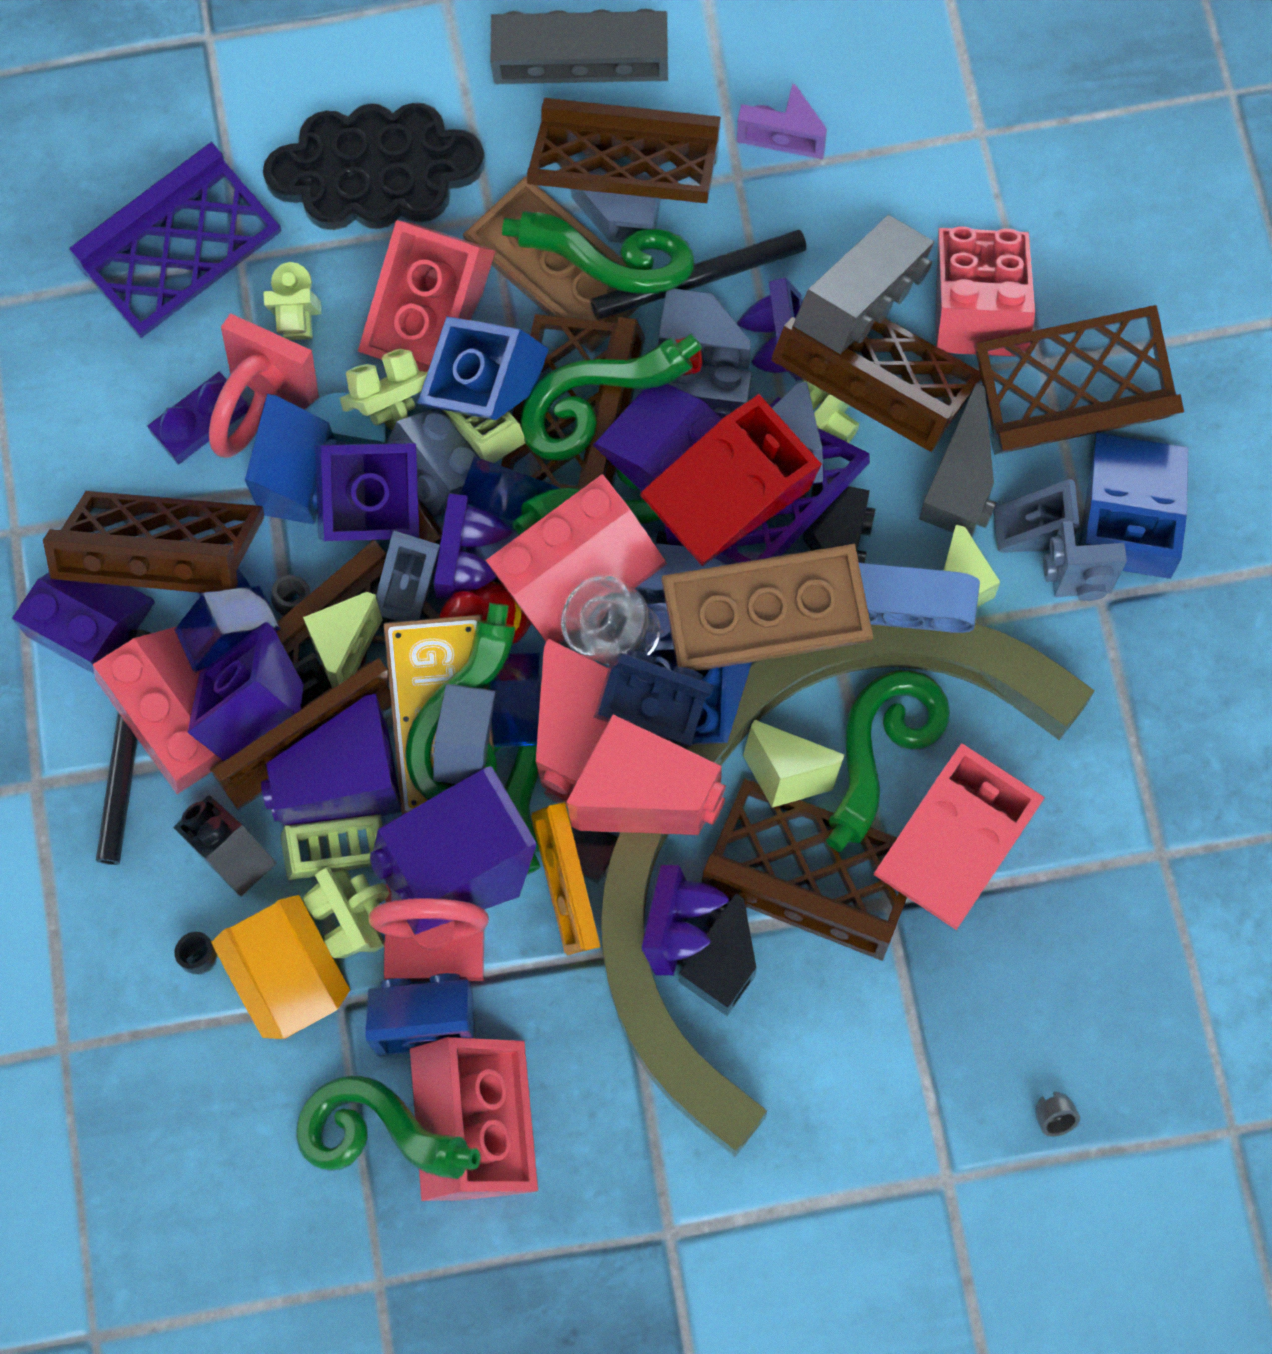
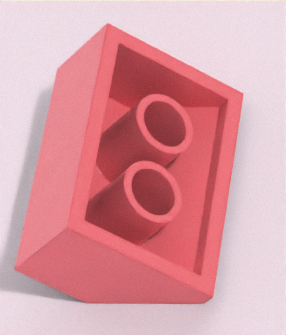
(576, 541)
(155, 696)
(483, 1096)

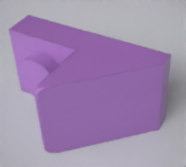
(793, 132)

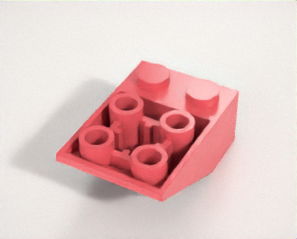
(982, 288)
(958, 836)

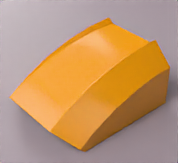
(282, 968)

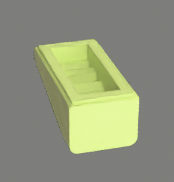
(496, 442)
(330, 829)

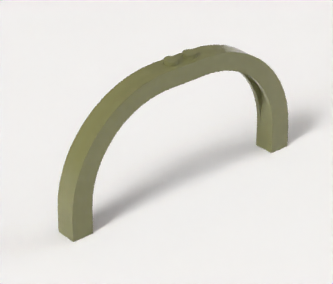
(982, 657)

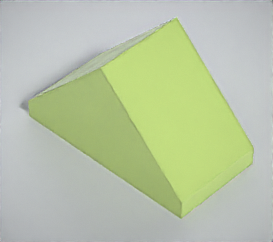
(967, 558)
(344, 634)
(789, 765)

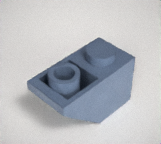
(618, 214)
(710, 323)

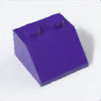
(655, 432)
(366, 491)
(81, 617)
(245, 694)

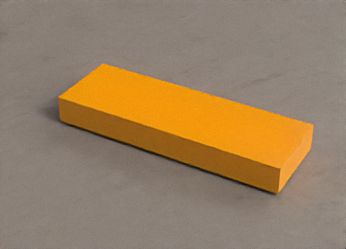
(565, 879)

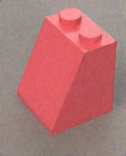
(566, 718)
(644, 785)

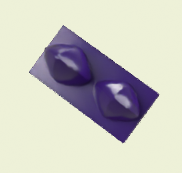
(771, 315)
(186, 424)
(465, 528)
(667, 933)

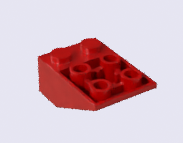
(732, 480)

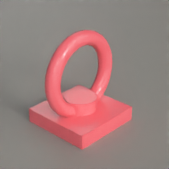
(268, 367)
(440, 950)

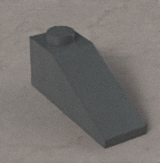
(965, 473)

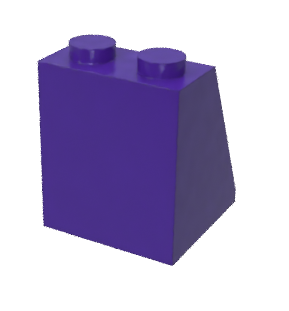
(336, 770)
(456, 847)

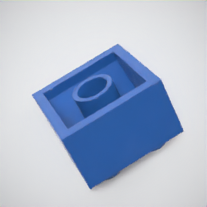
(482, 368)
(284, 462)
(417, 1014)

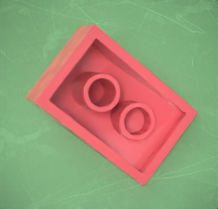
(419, 285)

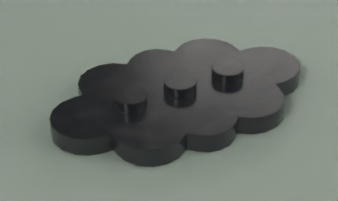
(374, 166)

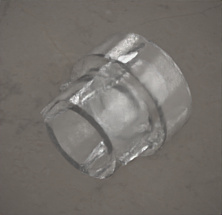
(608, 619)

